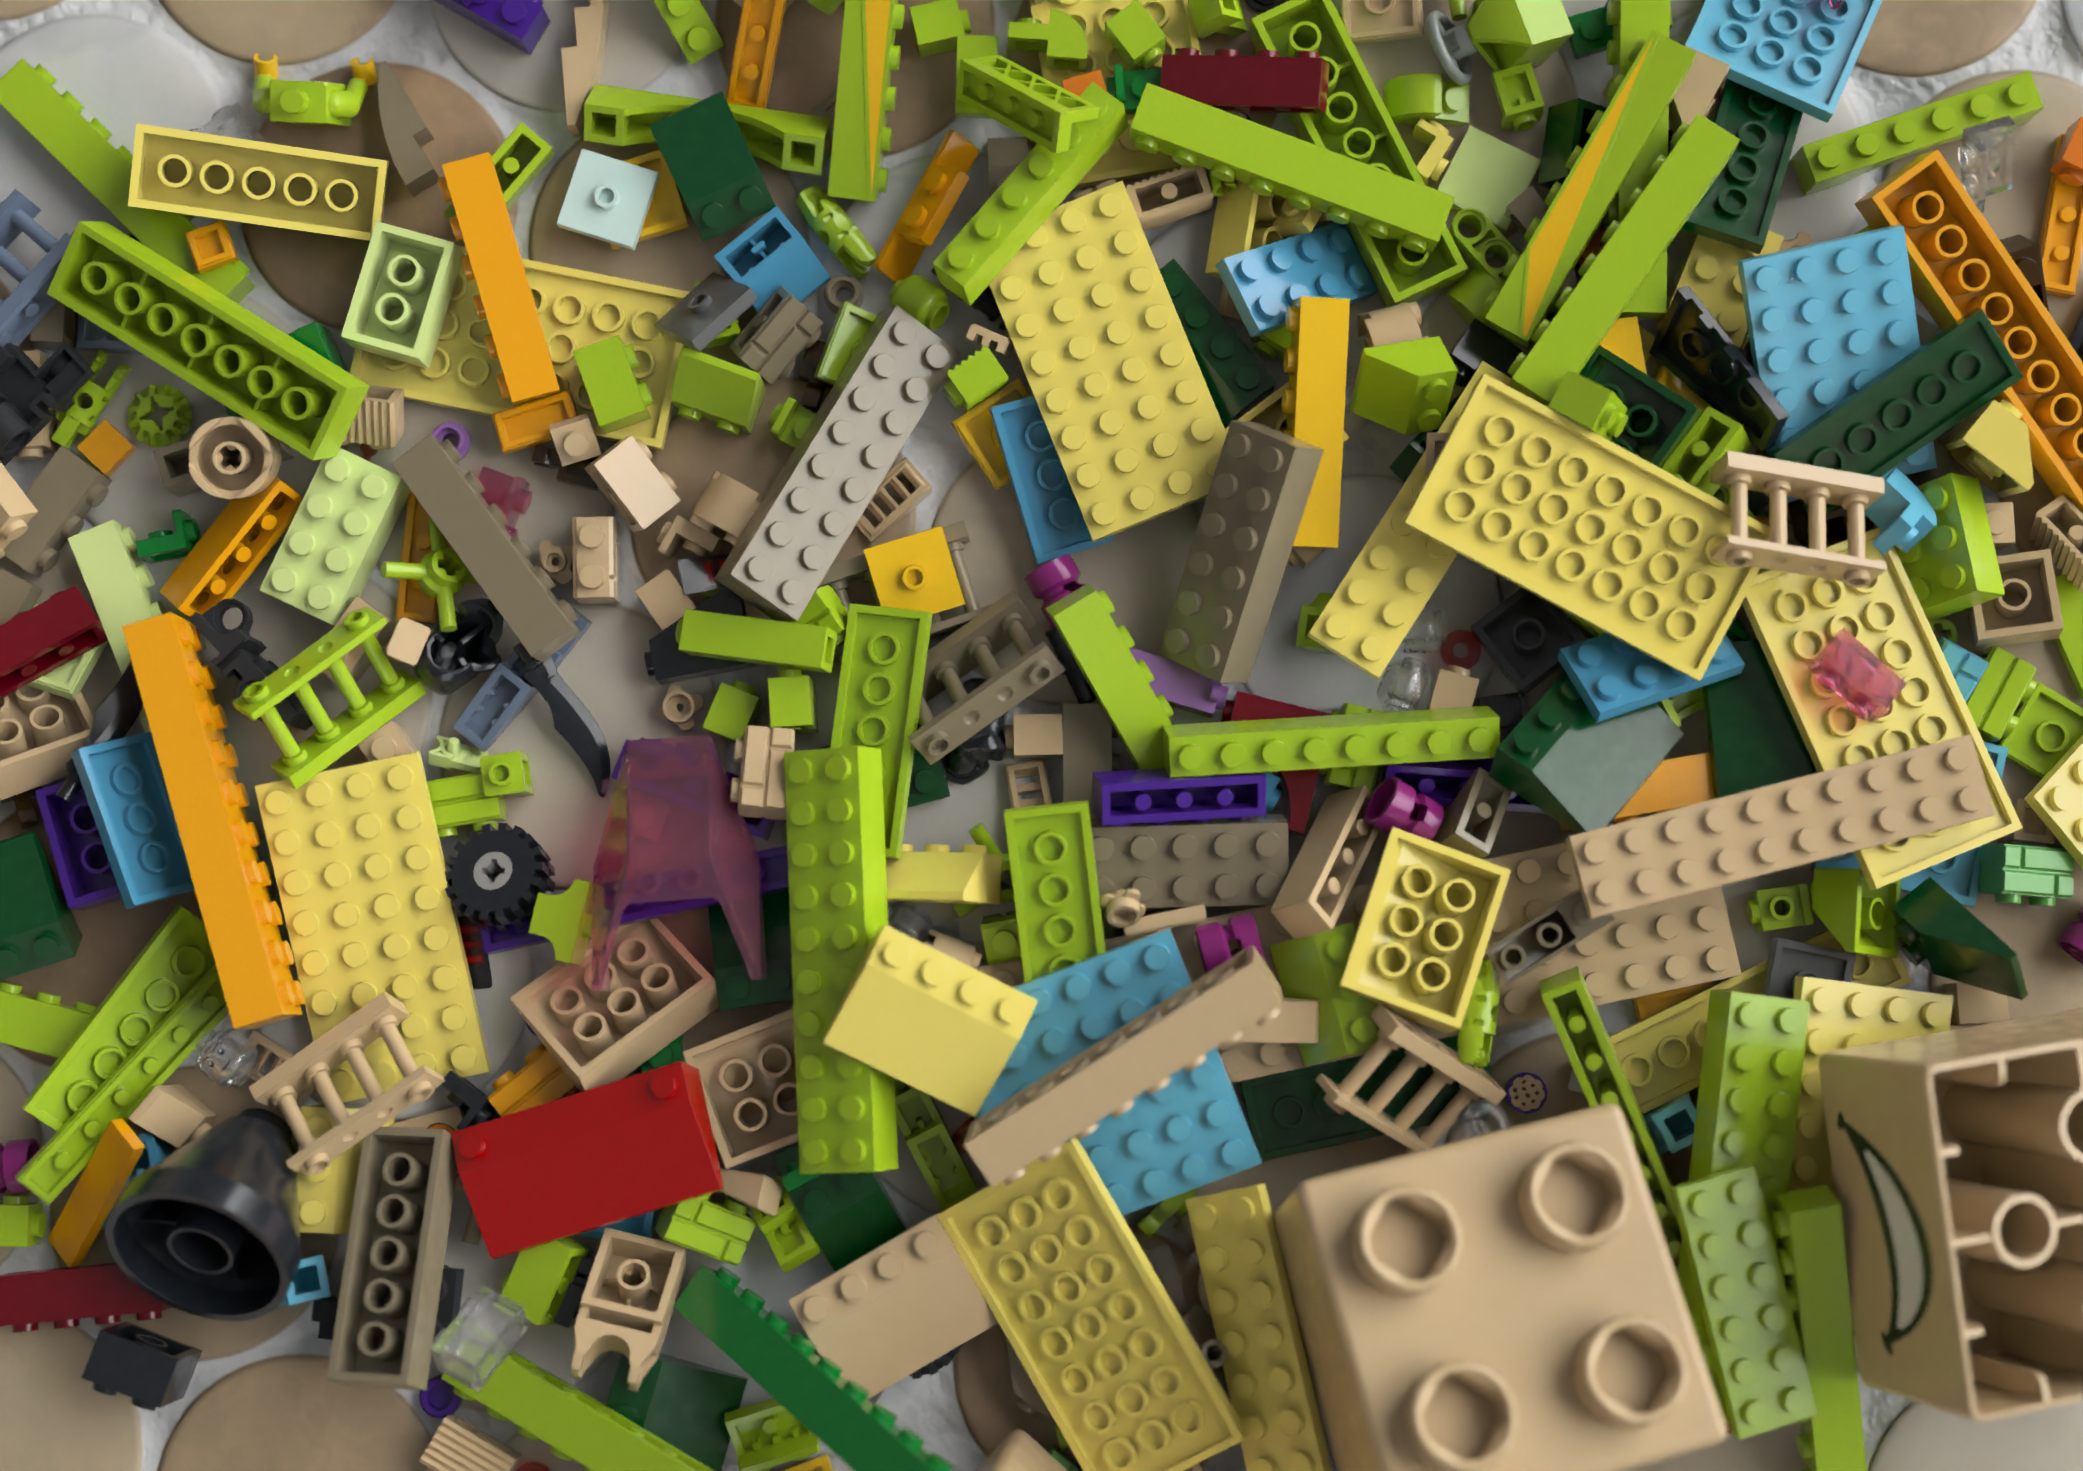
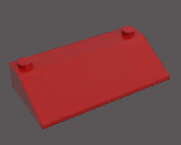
(589, 1159)

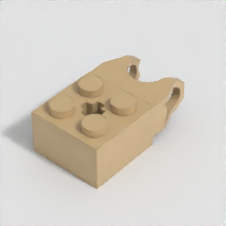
(623, 1315)

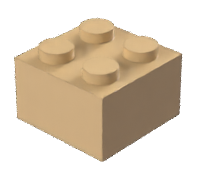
(2028, 608)

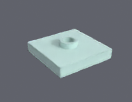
(608, 199)

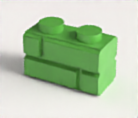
(2026, 872)

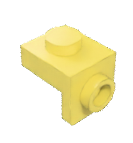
(1439, 142)
(1297, 221)

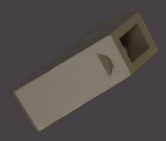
(1543, 937)

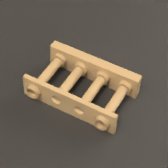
(1817, 487)
(1420, 1050)
(315, 1065)

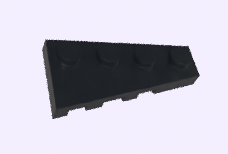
(1713, 367)

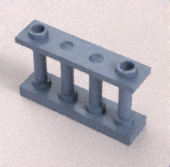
(29, 301)

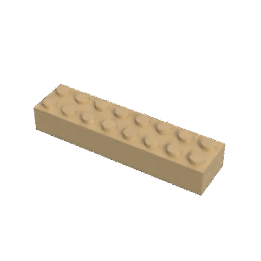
(1124, 1066)

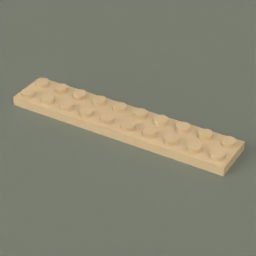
(1779, 826)

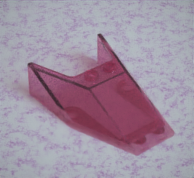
(674, 840)

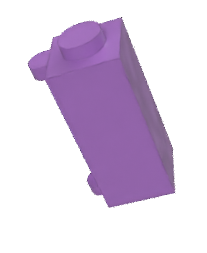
(1183, 686)

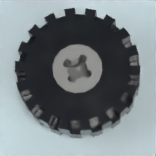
(513, 891)

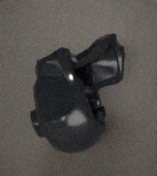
(461, 655)
(971, 757)

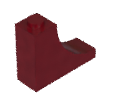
(1297, 784)

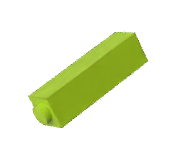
(756, 640)

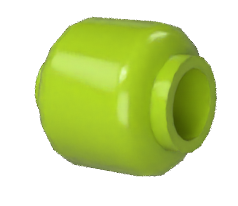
(921, 300)

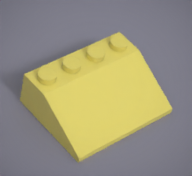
(1425, 930)
(929, 1020)

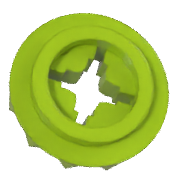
(175, 423)

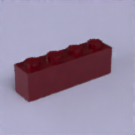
(1249, 82)
(46, 639)
(73, 1294)

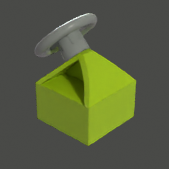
(1502, 31)

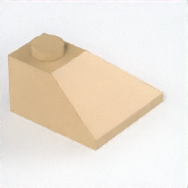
(1699, 90)

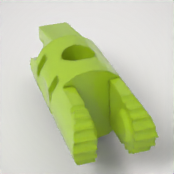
(837, 231)
(82, 420)
(1480, 1018)

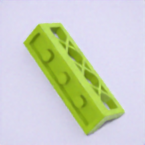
(1022, 100)

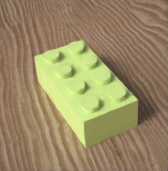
(336, 536)

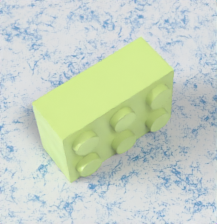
(402, 294)

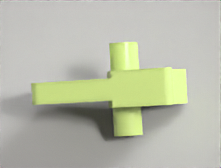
(454, 755)

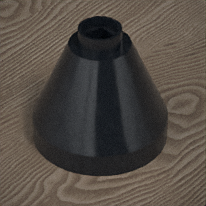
(215, 1221)

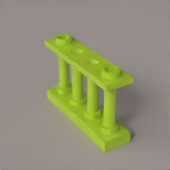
(352, 726)

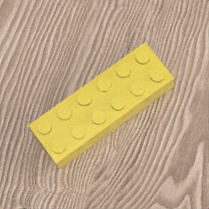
(256, 182)

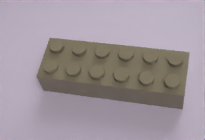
(1240, 551)
(1194, 862)
(394, 1259)

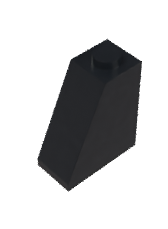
(673, 665)

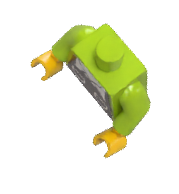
(310, 100)

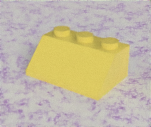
(1242, 224)
(1994, 448)
(944, 875)
(328, 1197)

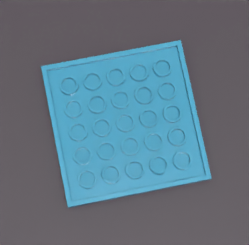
(1168, 1138)

